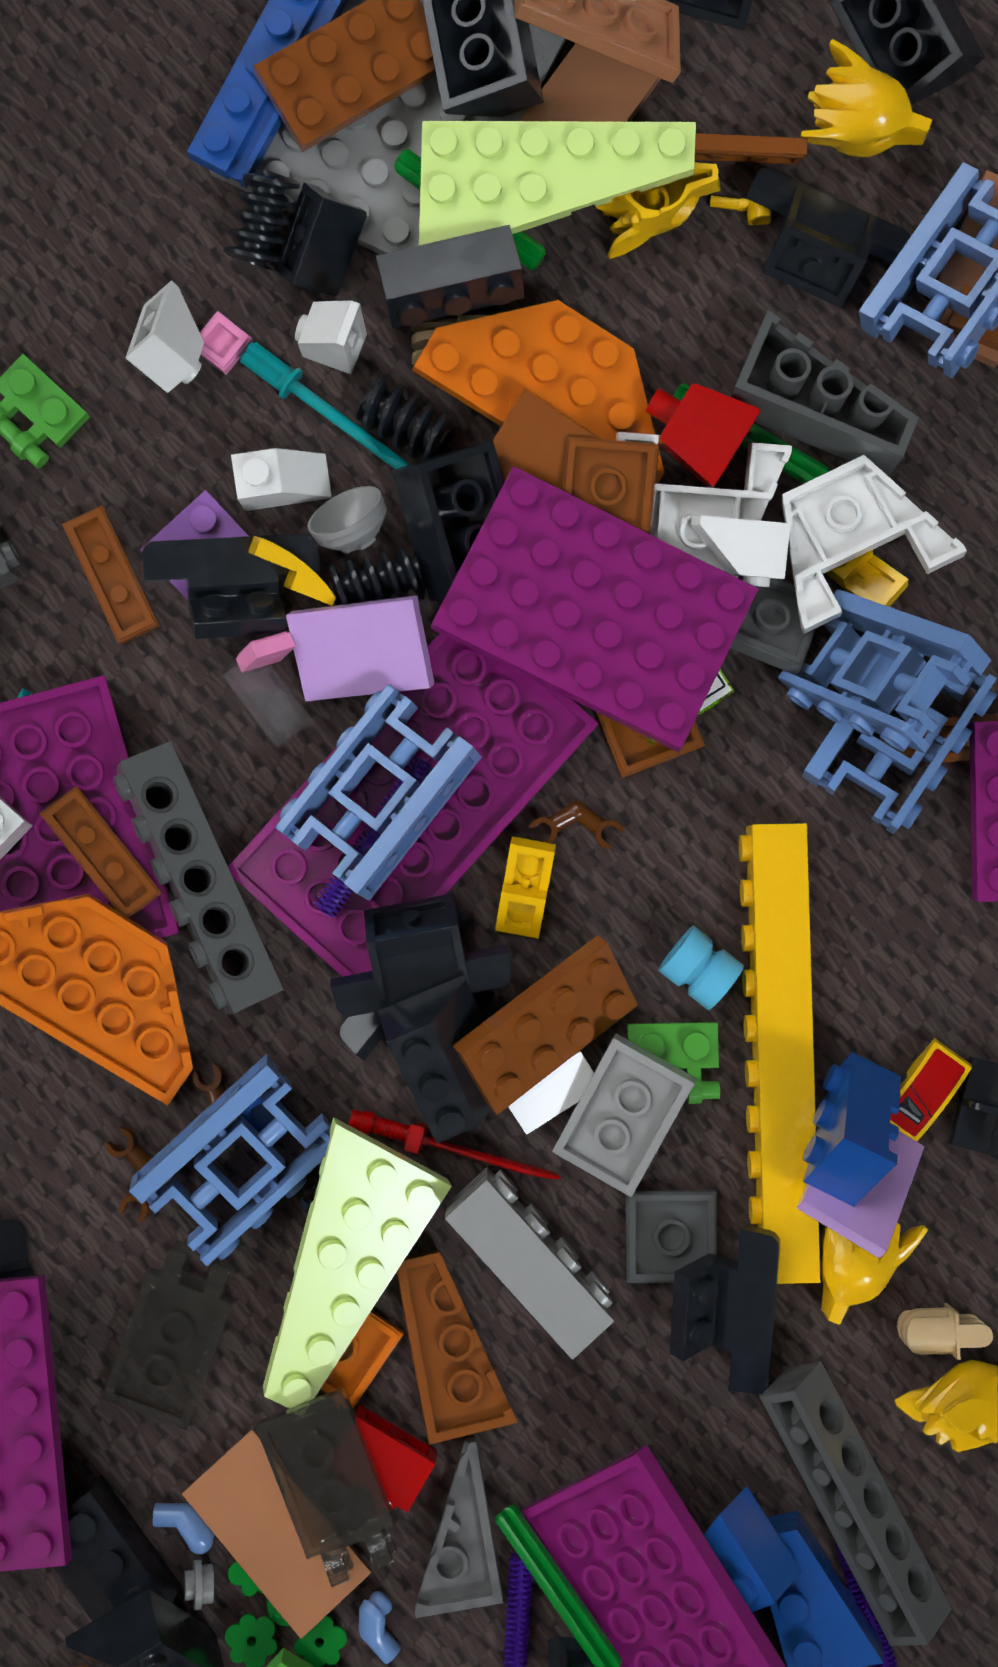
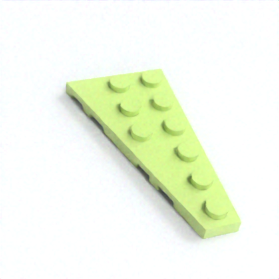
(540, 170)
(353, 1242)

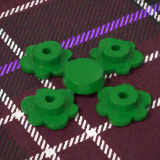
(255, 1652)

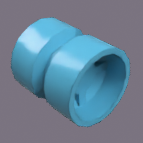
(697, 965)

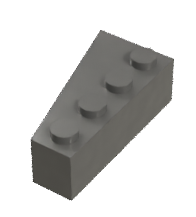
(820, 400)

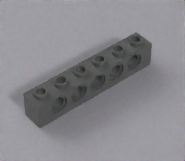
(163, 770)
(856, 1504)

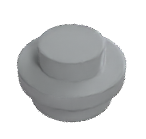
(199, 1584)

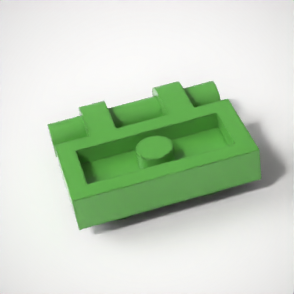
(43, 403)
(684, 1046)

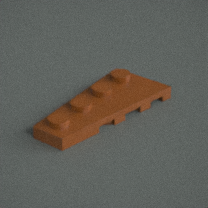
(450, 1365)

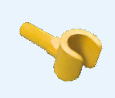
(756, 213)

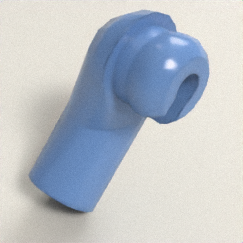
(188, 1522)
(372, 1626)

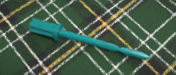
(287, 380)

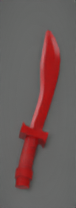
(416, 1137)

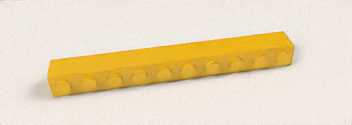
(780, 1039)

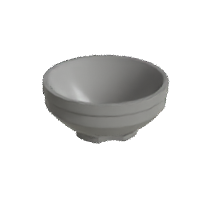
(349, 519)

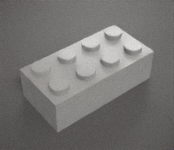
(530, 1262)

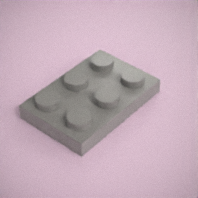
(624, 1115)

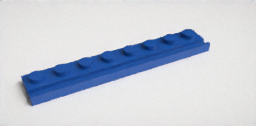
(242, 116)

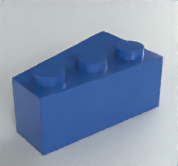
(853, 1130)
(752, 1552)
(817, 1613)

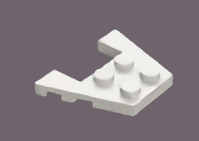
(677, 504)
(845, 518)

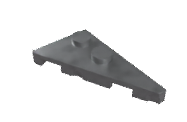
(463, 1556)

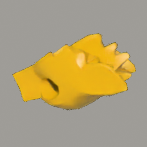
(862, 109)
(657, 209)
(855, 1274)
(958, 1406)

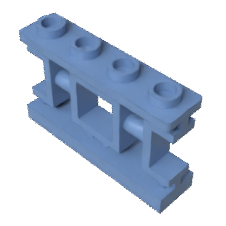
(923, 261)
(899, 638)
(885, 755)
(405, 813)
(211, 1133)

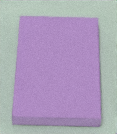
(360, 648)
(877, 1213)

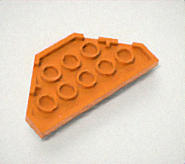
(550, 354)
(97, 988)

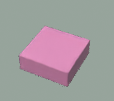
(223, 342)
(265, 651)

